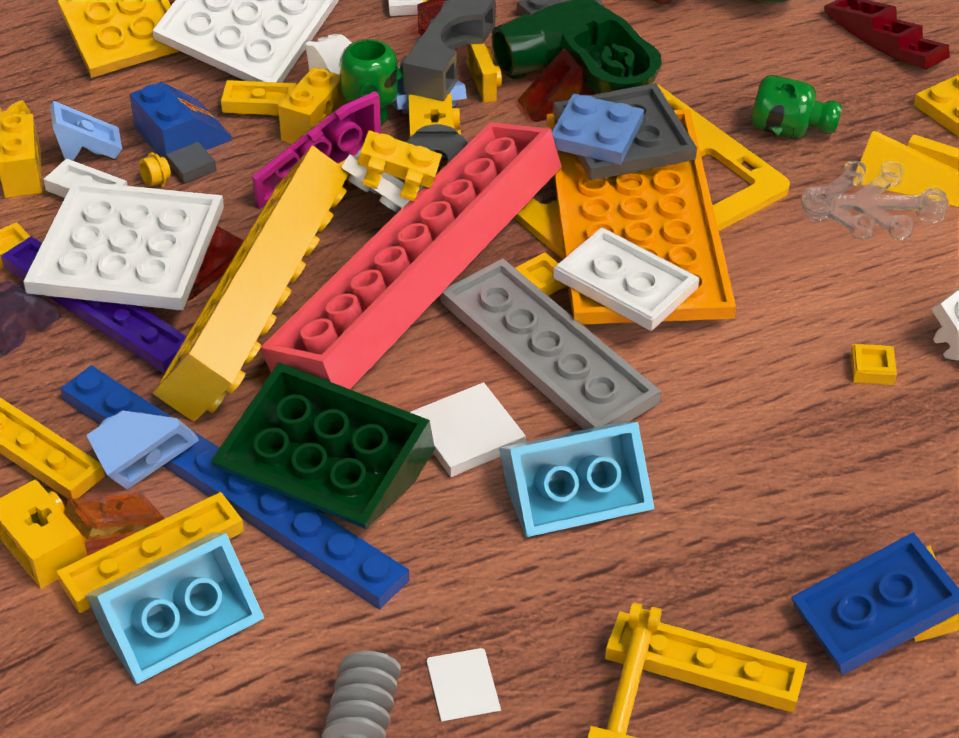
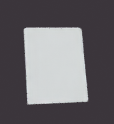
(463, 684)

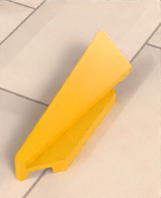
(924, 164)

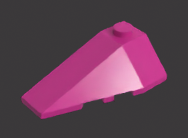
(335, 136)

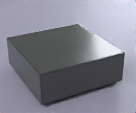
(191, 162)

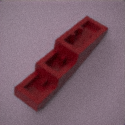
(880, 28)

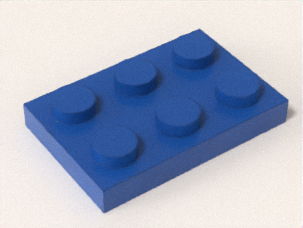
(878, 603)

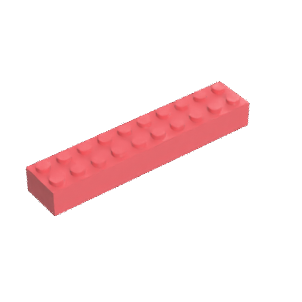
(415, 255)

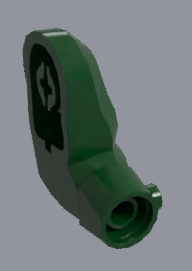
(596, 37)

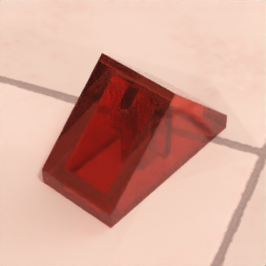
(555, 84)

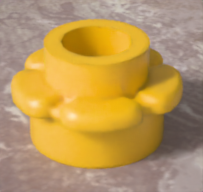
(154, 170)

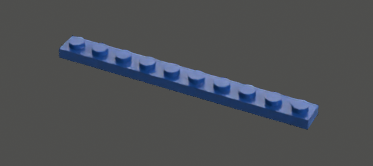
(285, 520)

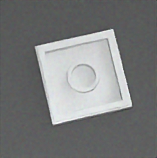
(469, 428)

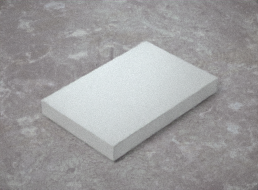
(626, 278)

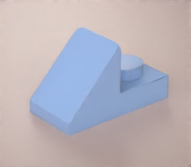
(81, 130)

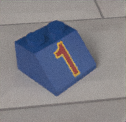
(174, 120)

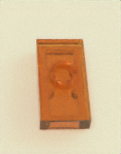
(111, 515)

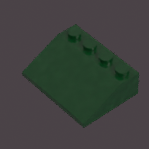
(327, 446)

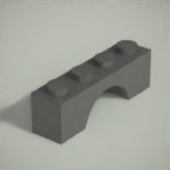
(432, 63)

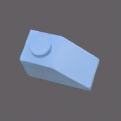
(138, 444)

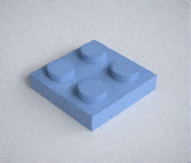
(597, 128)

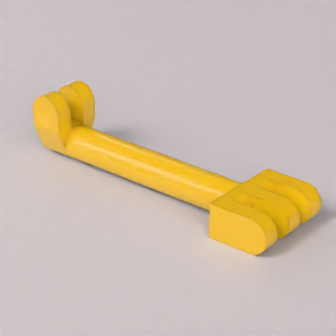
(644, 625)

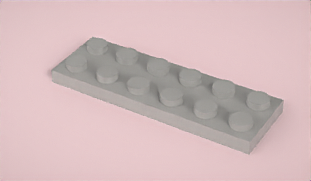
(550, 347)

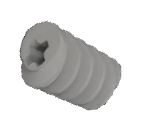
(362, 696)

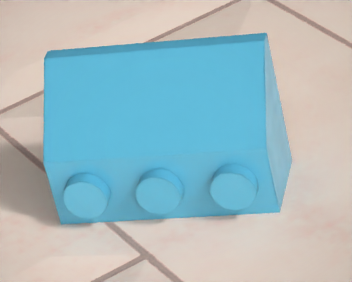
(577, 477)
(175, 606)

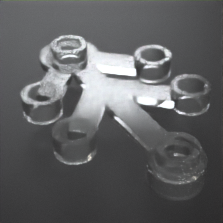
(827, 202)

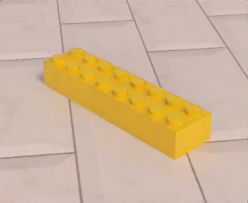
(252, 287)

